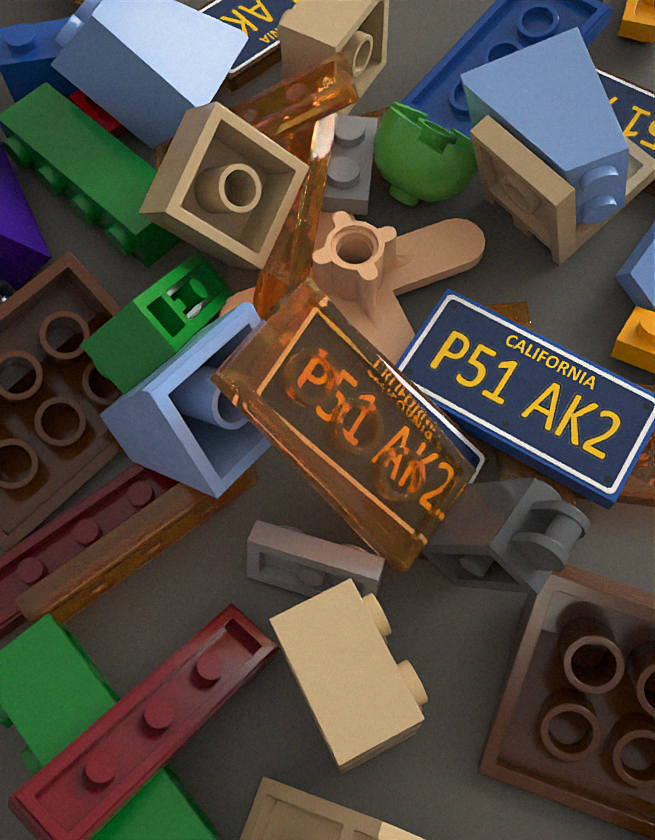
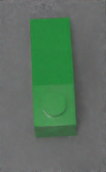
(157, 322)

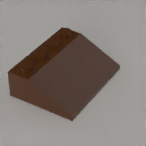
(51, 395)
(581, 701)

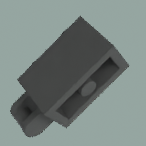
(506, 536)

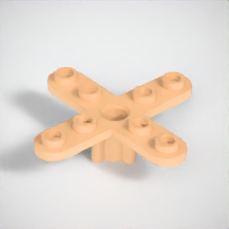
(370, 266)

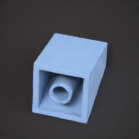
(146, 60)
(561, 114)
(182, 420)

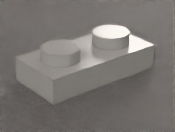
(350, 165)
(307, 563)

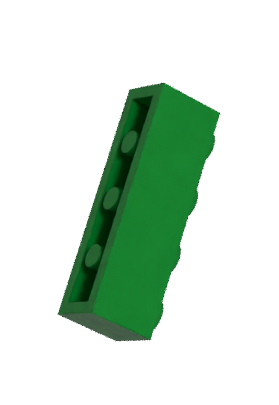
(88, 168)
(57, 693)

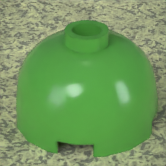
(422, 157)

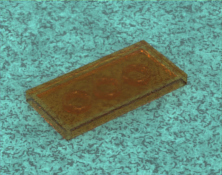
(345, 423)

